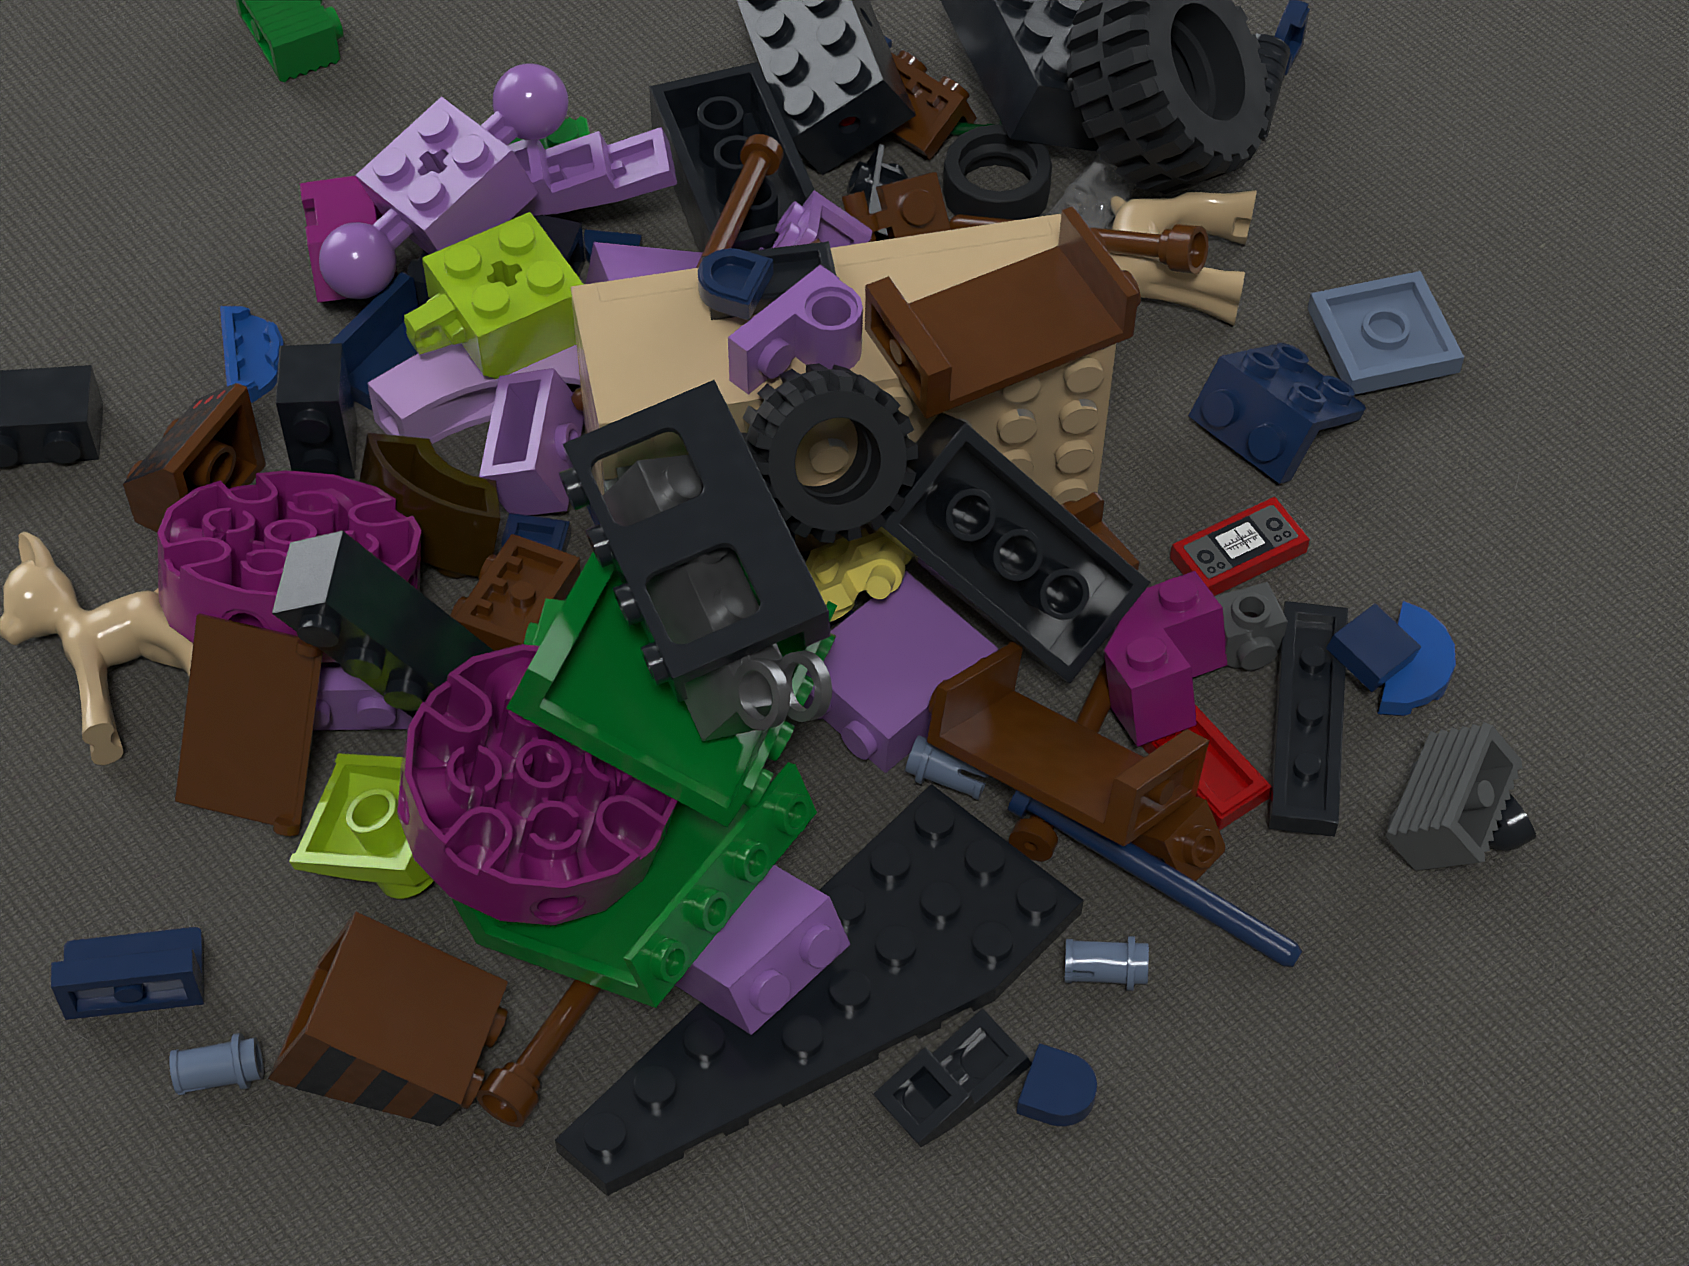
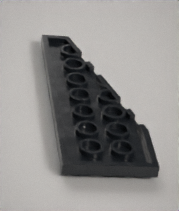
(934, 926)

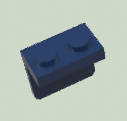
(1272, 406)

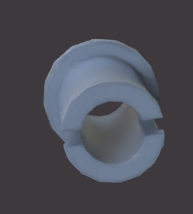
(942, 768)
(1107, 962)
(217, 1065)

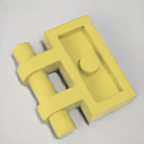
(855, 566)

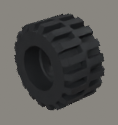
(875, 472)

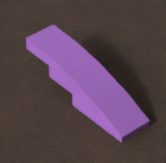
(594, 173)

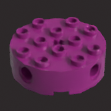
(229, 546)
(515, 811)

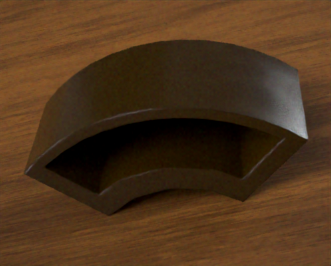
(451, 507)

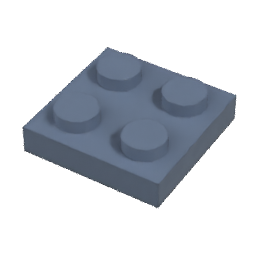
(1385, 332)

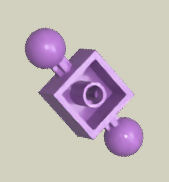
(445, 180)

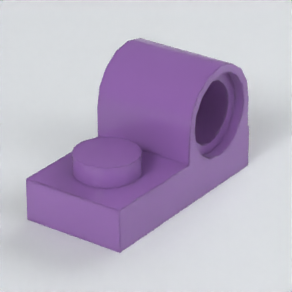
(810, 321)

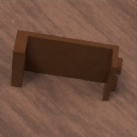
(1005, 321)
(1055, 758)

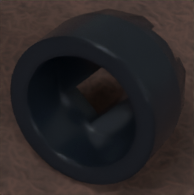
(1513, 829)

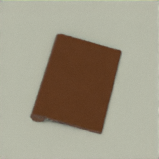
(249, 722)

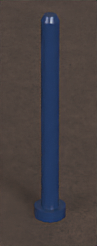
(1170, 882)

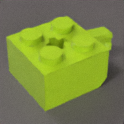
(498, 297)

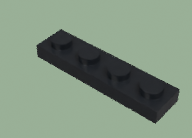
(1308, 722)

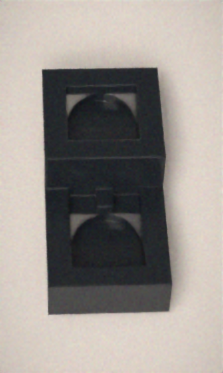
(953, 1081)

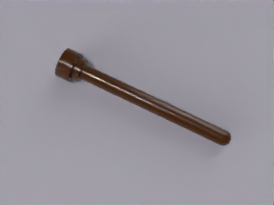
(1181, 248)
(512, 1091)

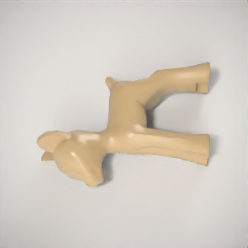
(1220, 214)
(43, 602)

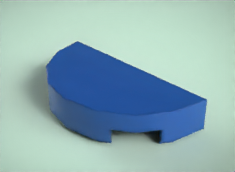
(250, 350)
(1429, 672)

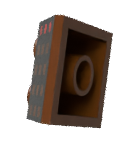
(206, 445)

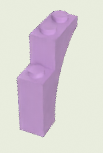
(447, 392)

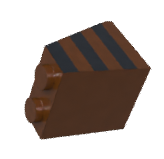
(392, 1025)

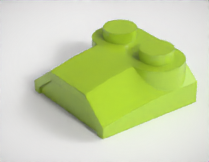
(359, 831)

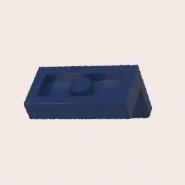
(378, 337)
(130, 973)

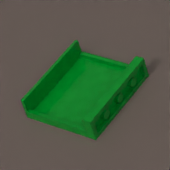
(600, 696)
(678, 908)

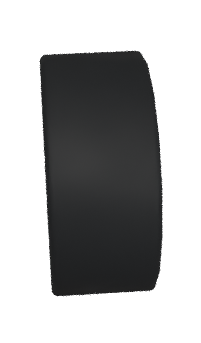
(991, 147)

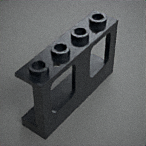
(729, 512)

